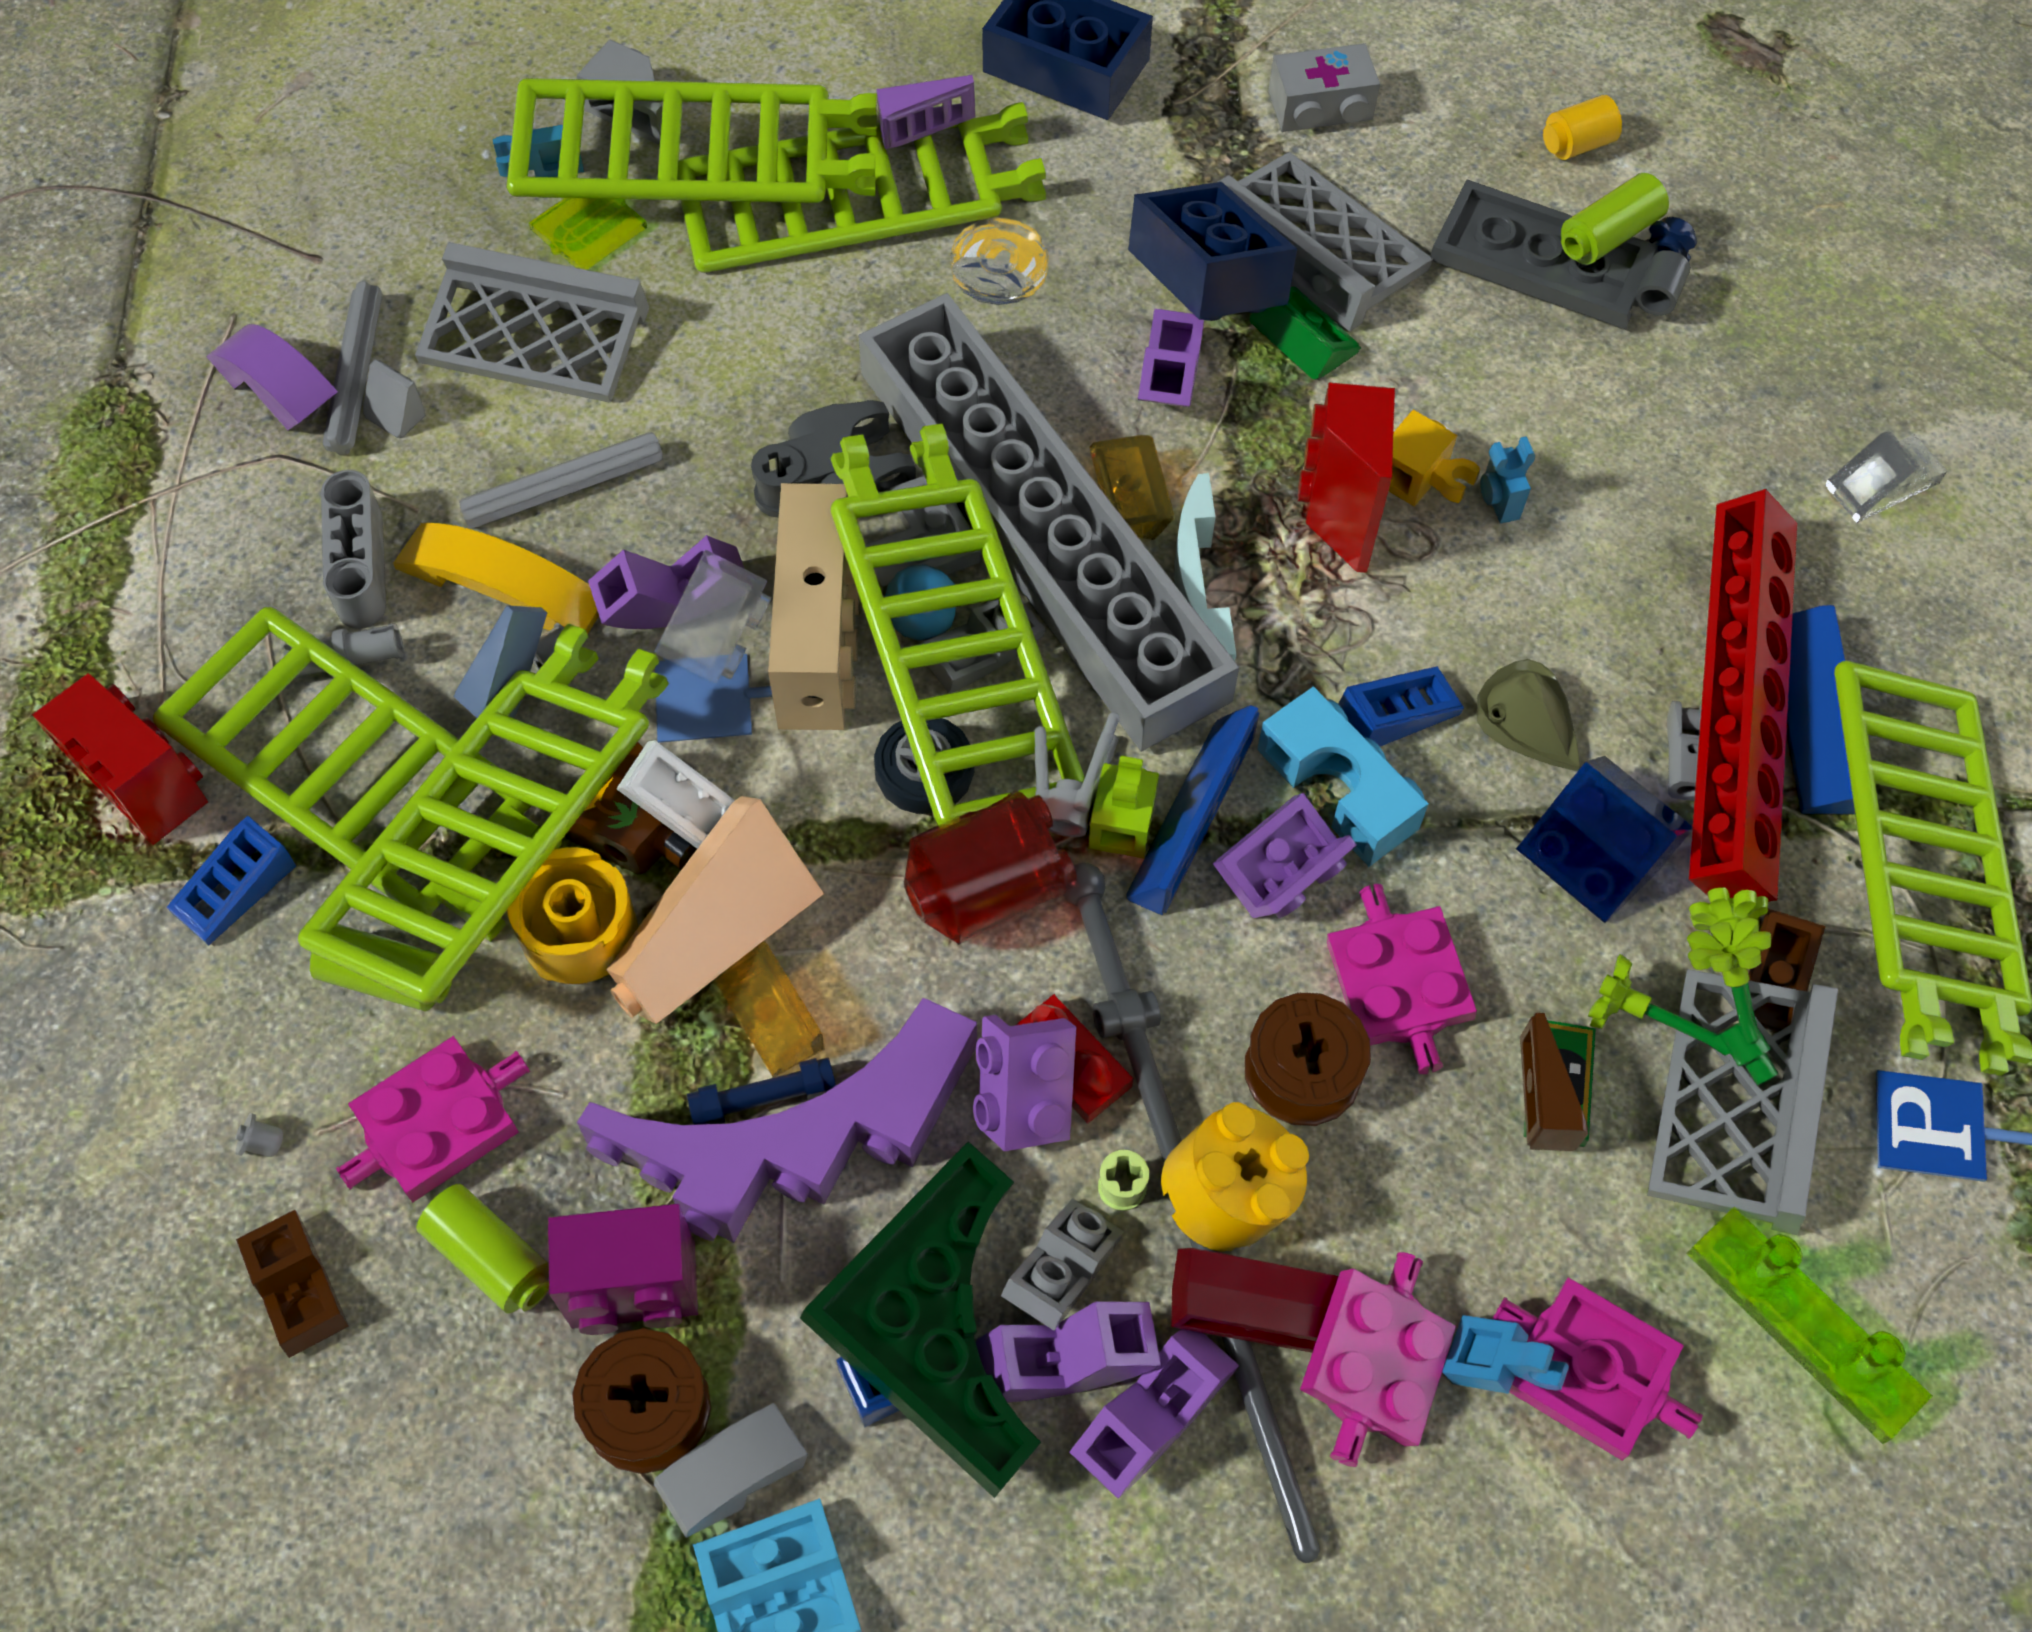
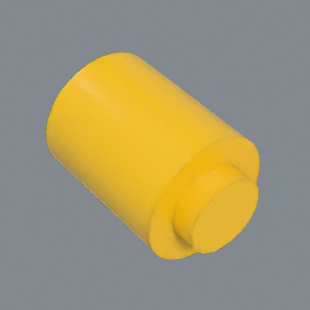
(1582, 127)

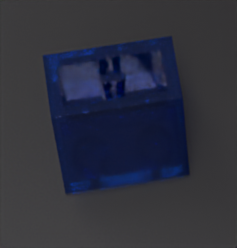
(1604, 837)

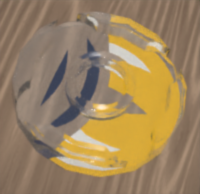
(999, 261)

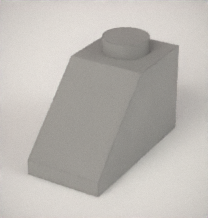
(624, 63)

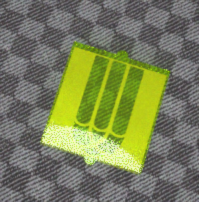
(587, 228)

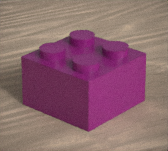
(623, 1268)

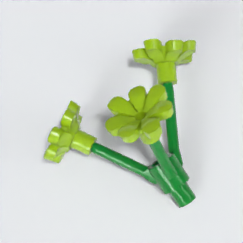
(1729, 950)

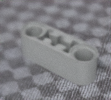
(347, 515)

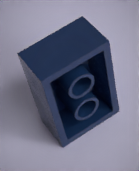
(1069, 50)
(1211, 250)

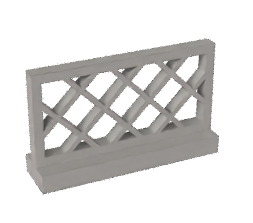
(1325, 279)
(552, 288)
(1794, 1122)

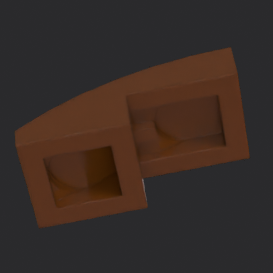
(292, 1283)

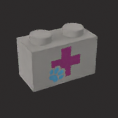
(1323, 87)

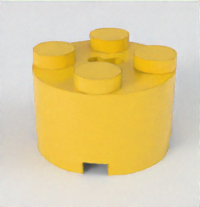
(573, 916)
(1235, 1178)

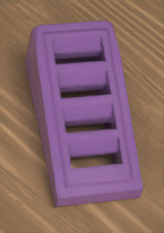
(909, 114)

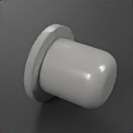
(258, 1137)

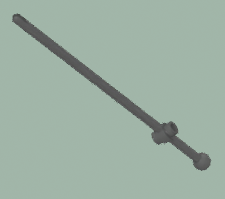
(1127, 1017)

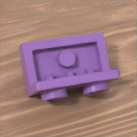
(1283, 859)
(1025, 1082)

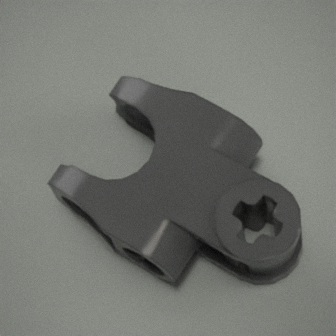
(812, 444)

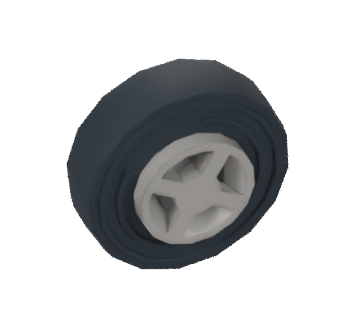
(898, 772)

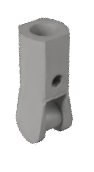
(1682, 750)

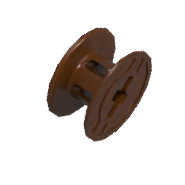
(1330, 1036)
(618, 1373)

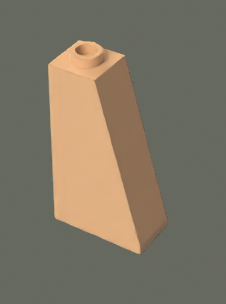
(716, 910)

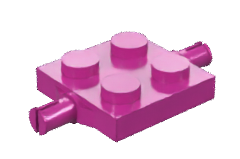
(1402, 976)
(432, 1119)
(1378, 1358)
(1614, 1372)

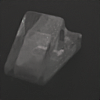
(1885, 475)

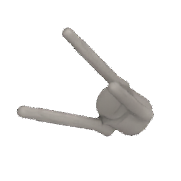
(1071, 799)

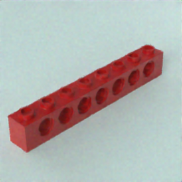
(1745, 699)

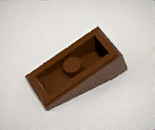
(1786, 963)
(1550, 1102)

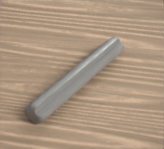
(352, 368)
(561, 480)

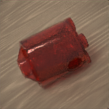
(986, 867)

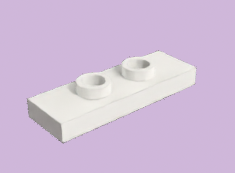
(674, 793)

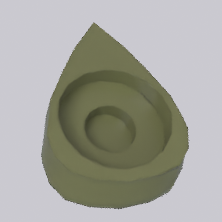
(1531, 713)

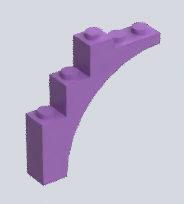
(805, 1148)

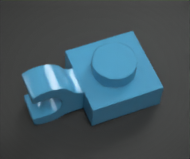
(543, 153)
(1505, 479)
(1493, 1352)

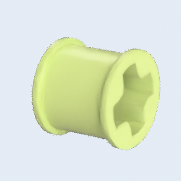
(1136, 1170)

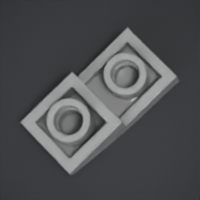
(982, 619)
(1062, 1264)
(727, 1467)

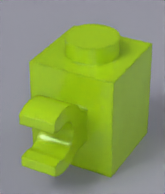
(1123, 808)

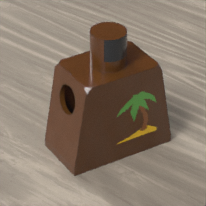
(625, 831)

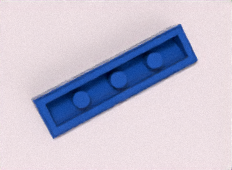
(1814, 714)
(1193, 810)

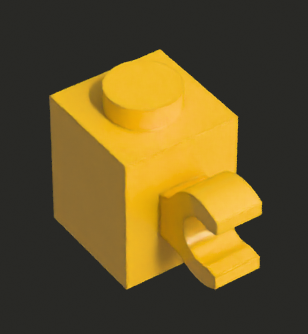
(1423, 460)

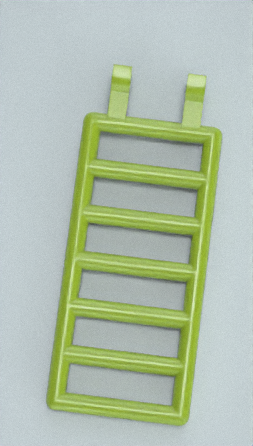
(821, 173)
(992, 189)
(944, 489)
(550, 685)
(295, 808)
(1919, 989)

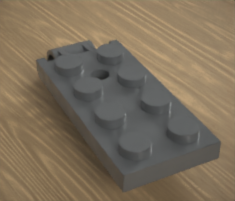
(1522, 249)

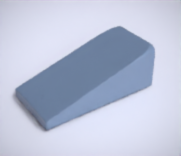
(506, 650)

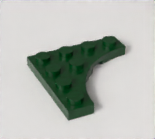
(910, 1321)

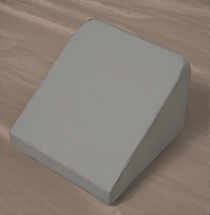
(391, 400)

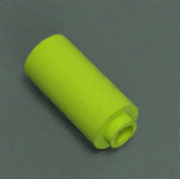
(1614, 218)
(402, 954)
(485, 1249)

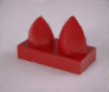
(1097, 1074)

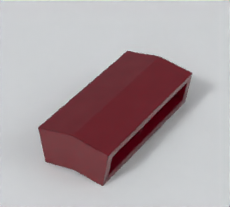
(1249, 1299)

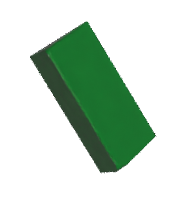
(1306, 335)

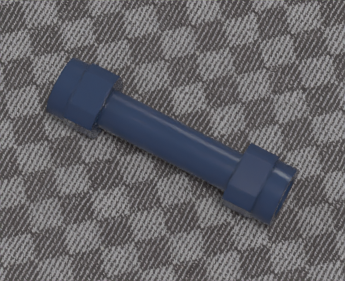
(710, 1106)

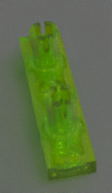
(1849, 1363)

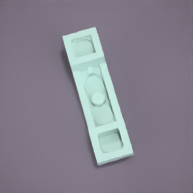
(1196, 532)

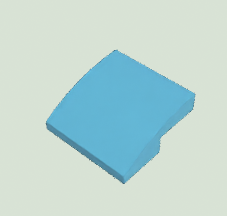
(777, 1576)

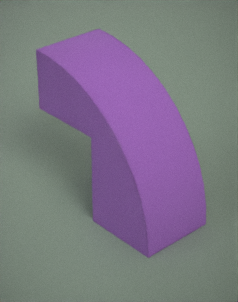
(1171, 358)
(274, 372)
(644, 592)
(1084, 1352)
(1153, 1411)

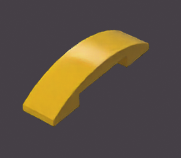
(498, 571)

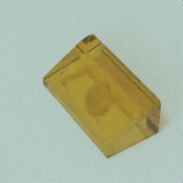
(1134, 483)
(770, 1011)

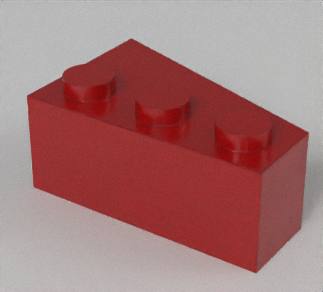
(123, 756)

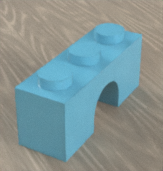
(1315, 739)

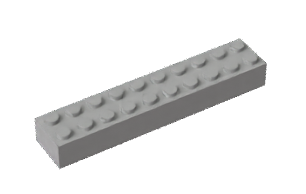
(1056, 526)

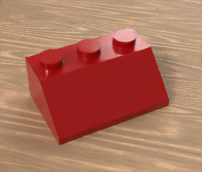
(1349, 468)

